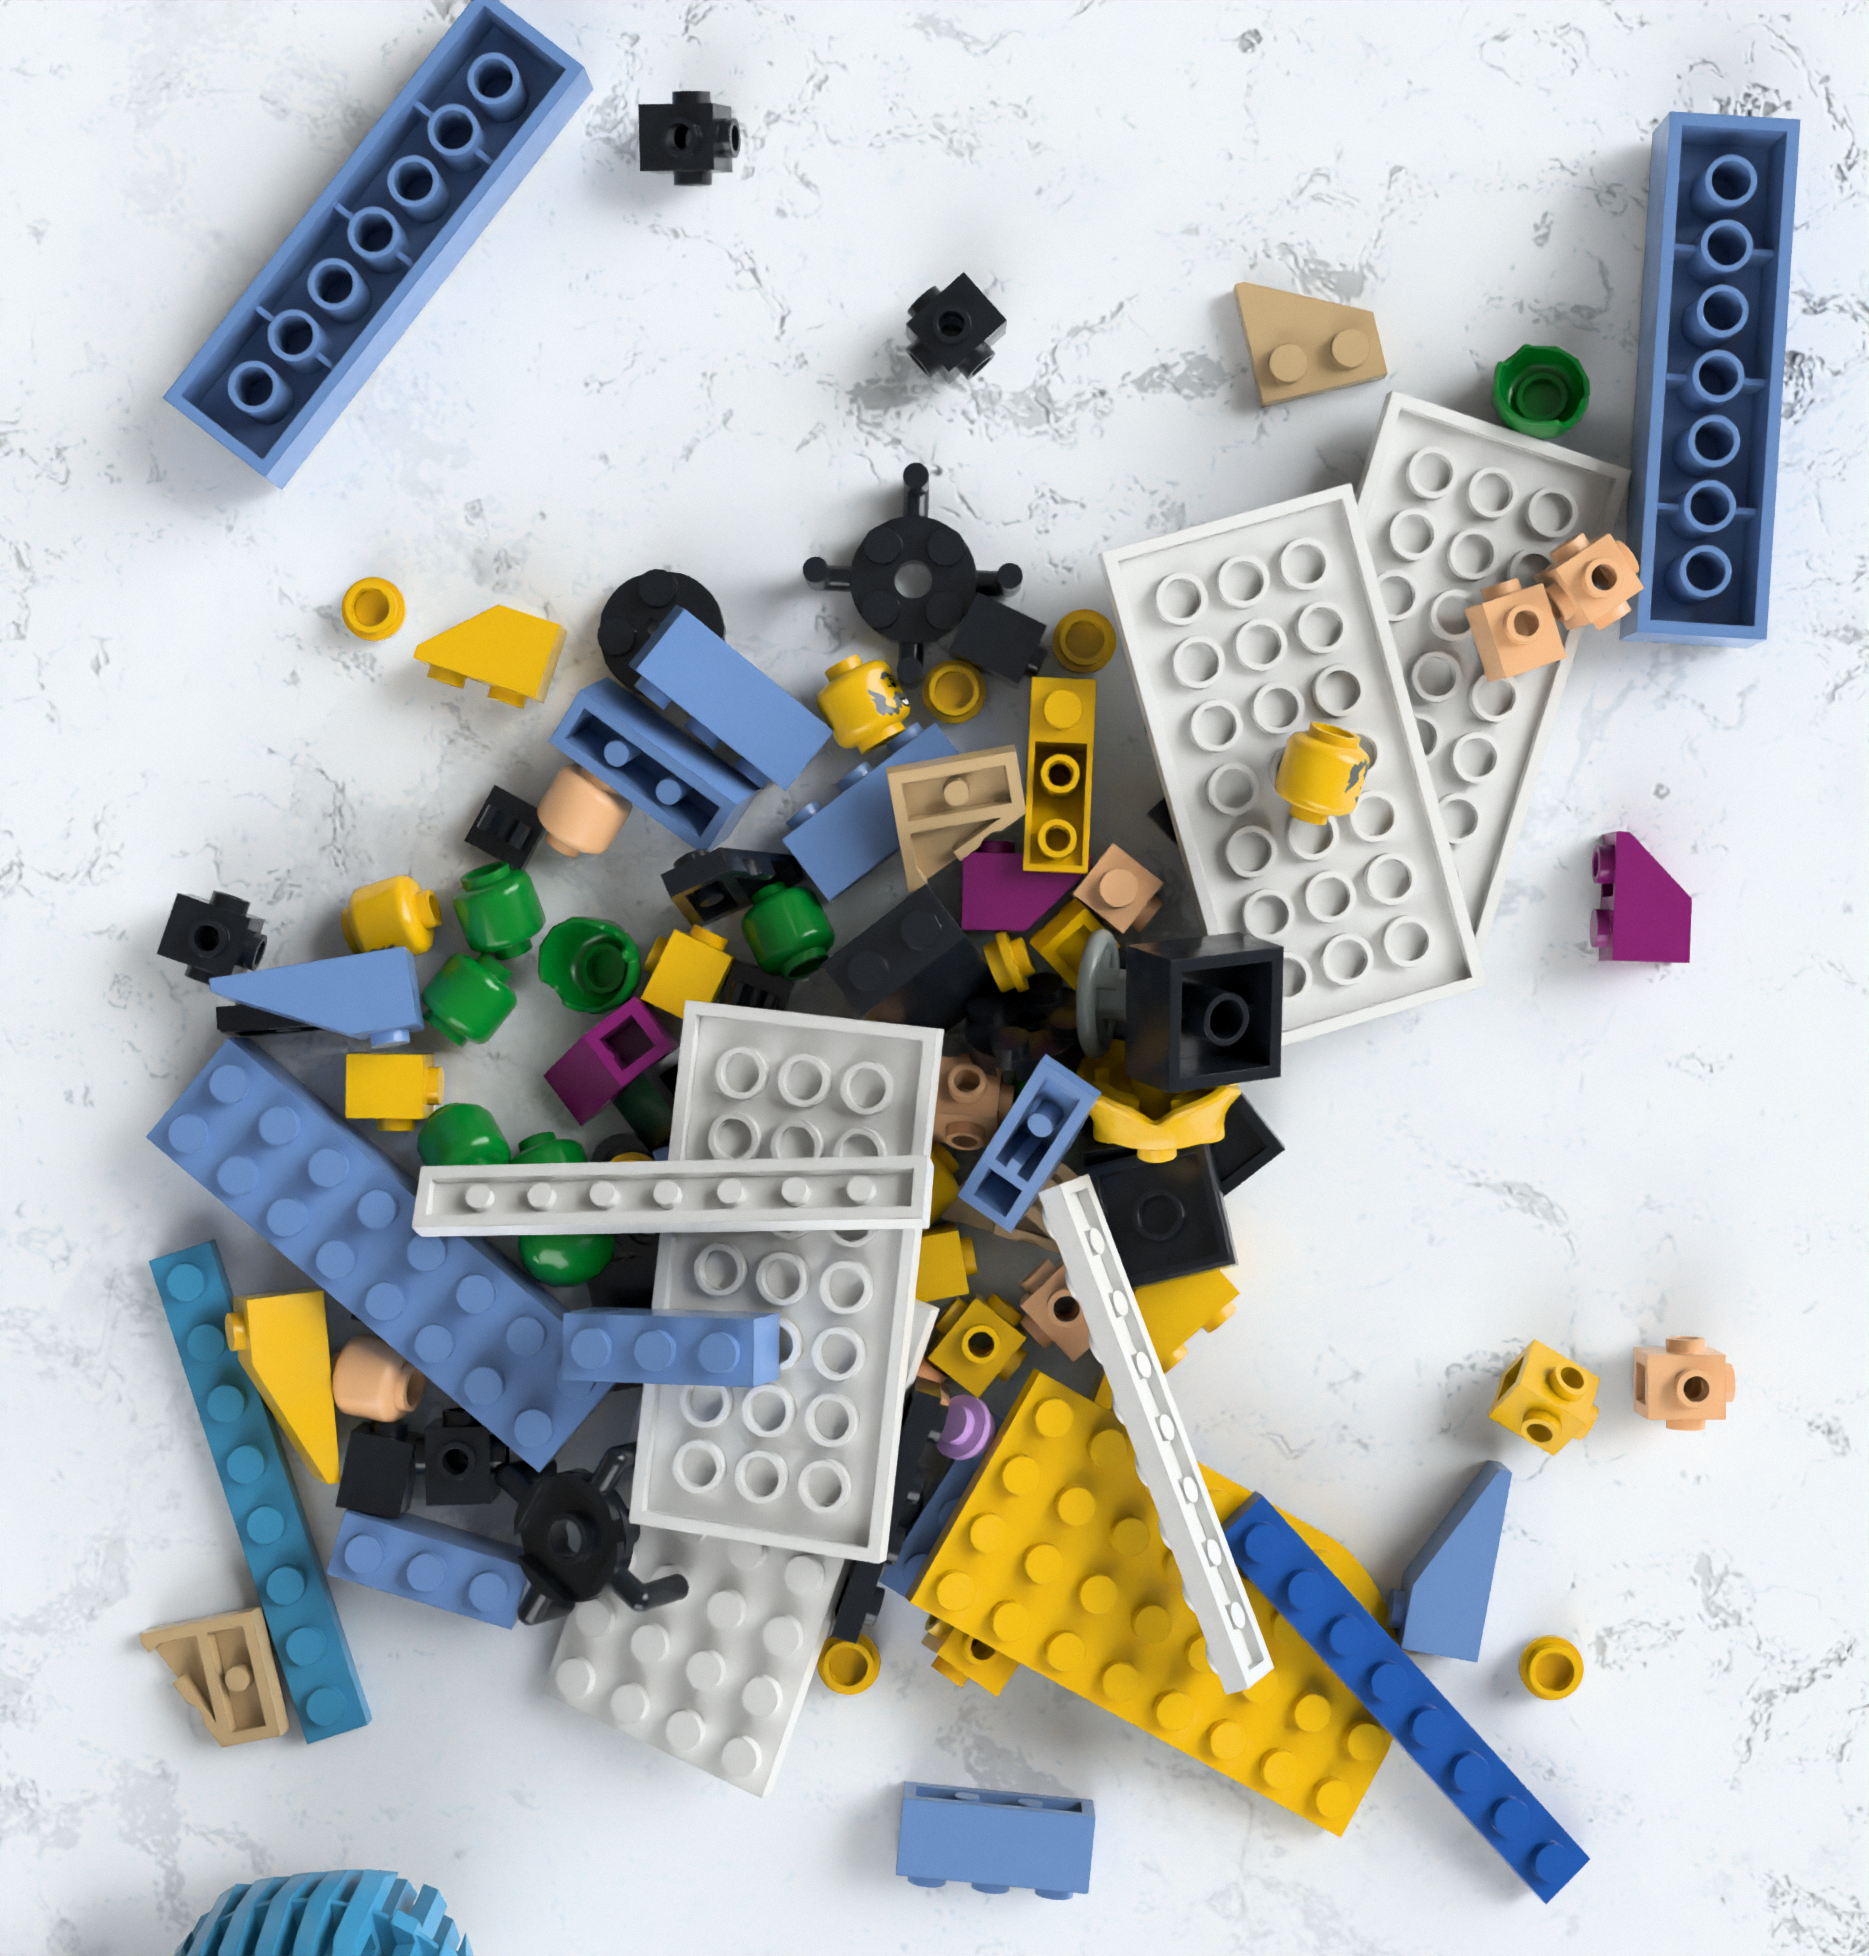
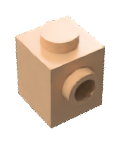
(1514, 630)
(1119, 891)

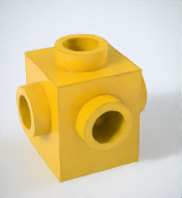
(975, 1365)
(1546, 1398)
(966, 1657)

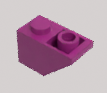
(1002, 895)
(1641, 906)
(610, 1059)

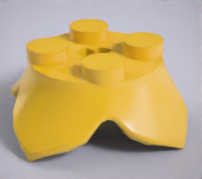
(1148, 1117)

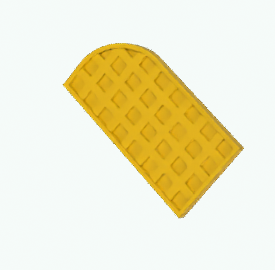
(1070, 1576)

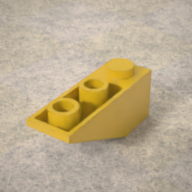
(1059, 775)
(1172, 1316)

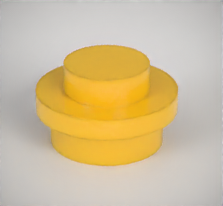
(373, 609)
(1084, 641)
(954, 691)
(1009, 962)
(849, 1666)
(1551, 1667)

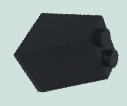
(912, 967)

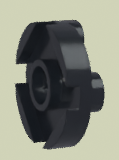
(638, 605)
(1000, 1025)

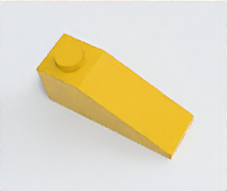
(287, 1358)

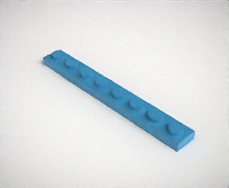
(261, 1497)

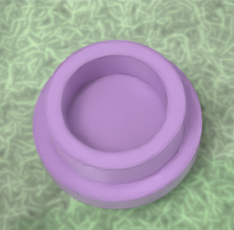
(967, 1428)

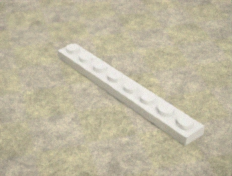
(675, 1196)
(1157, 1434)

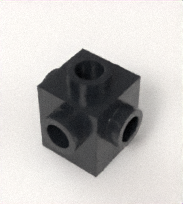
(688, 138)
(956, 308)
(193, 931)
(448, 1475)

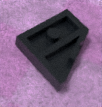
(724, 880)

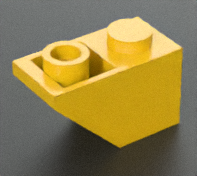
(499, 649)

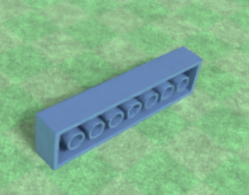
(381, 239)
(1710, 378)
(347, 1224)

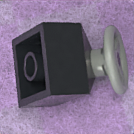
(1191, 1008)

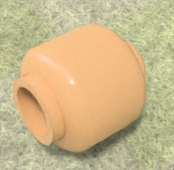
(581, 812)
(375, 1380)

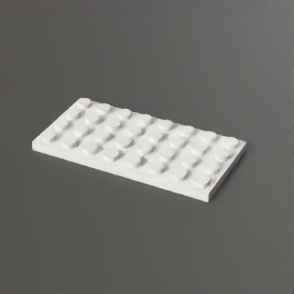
(1443, 516)
(1232, 650)
(818, 1449)
(726, 1664)

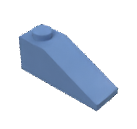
(350, 995)
(1030, 1144)
(1451, 1577)

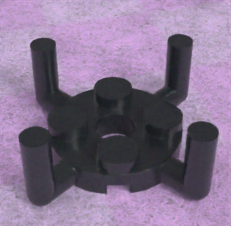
(905, 542)
(607, 1538)

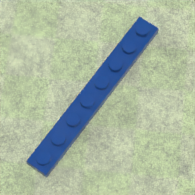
(1401, 1698)

